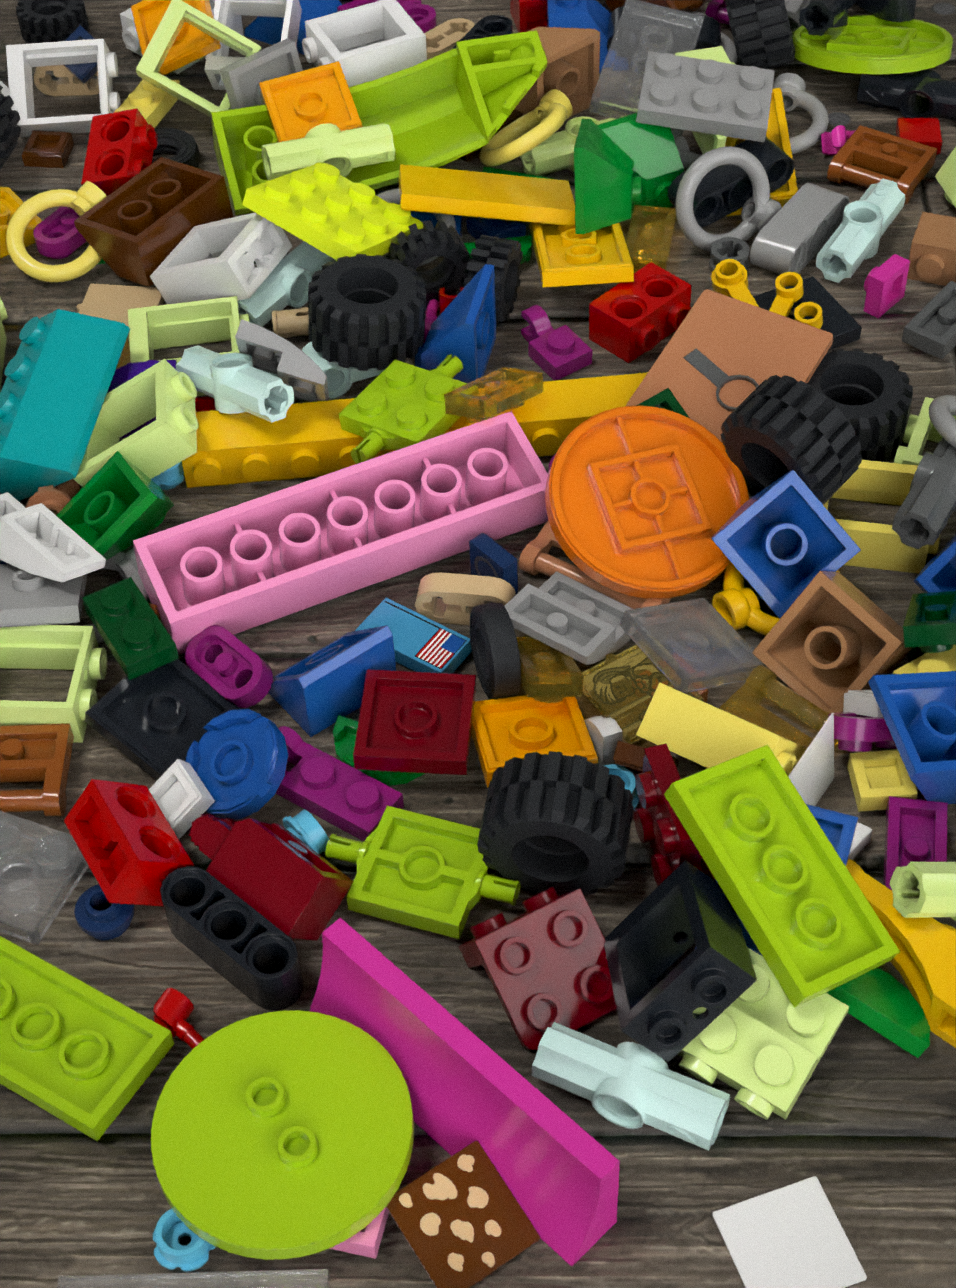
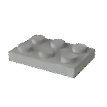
(706, 96)

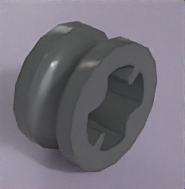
(729, 249)

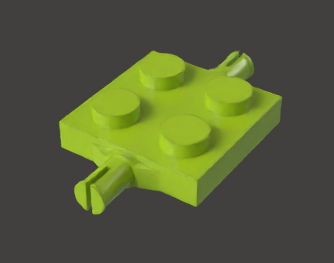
(401, 407)
(420, 872)

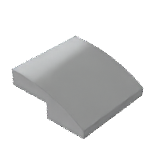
(283, 358)
(570, 618)

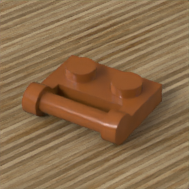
(884, 154)
(34, 755)

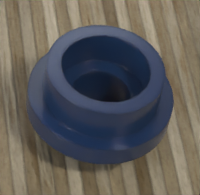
(102, 924)

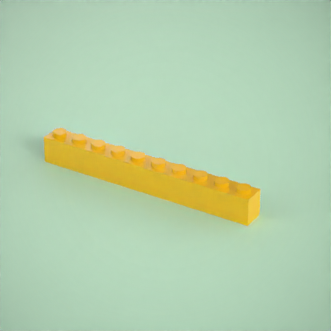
(313, 444)

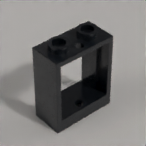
(652, 937)

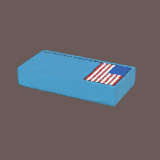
(419, 640)

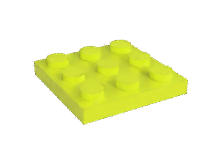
(330, 211)

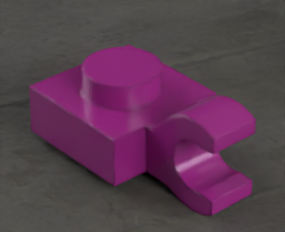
(554, 351)

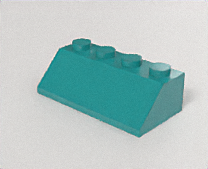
(54, 397)

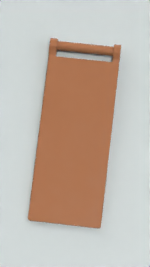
(739, 342)

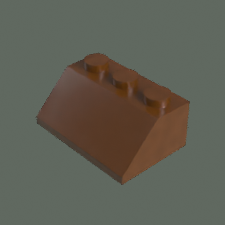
(152, 215)

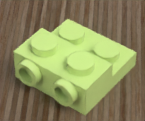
(764, 1044)

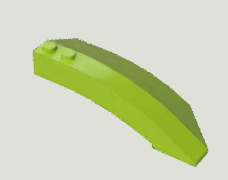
(432, 109)

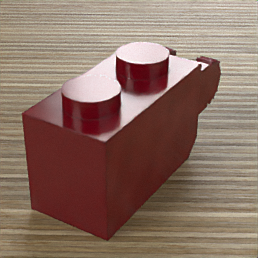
(272, 873)

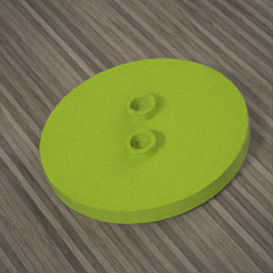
(875, 46)
(282, 1134)

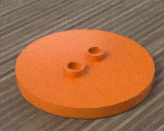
(641, 500)

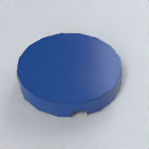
(239, 762)

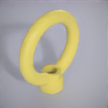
(539, 124)
(81, 201)

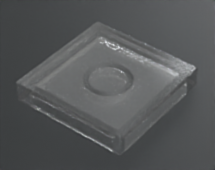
(691, 644)

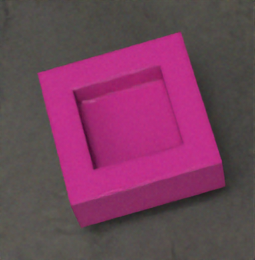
(885, 285)

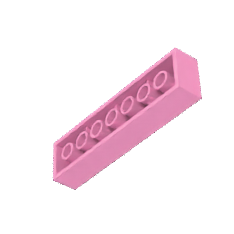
(343, 530)

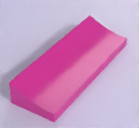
(471, 1095)

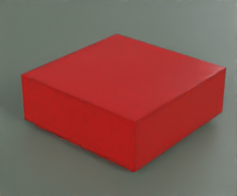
(920, 130)

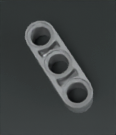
(798, 230)

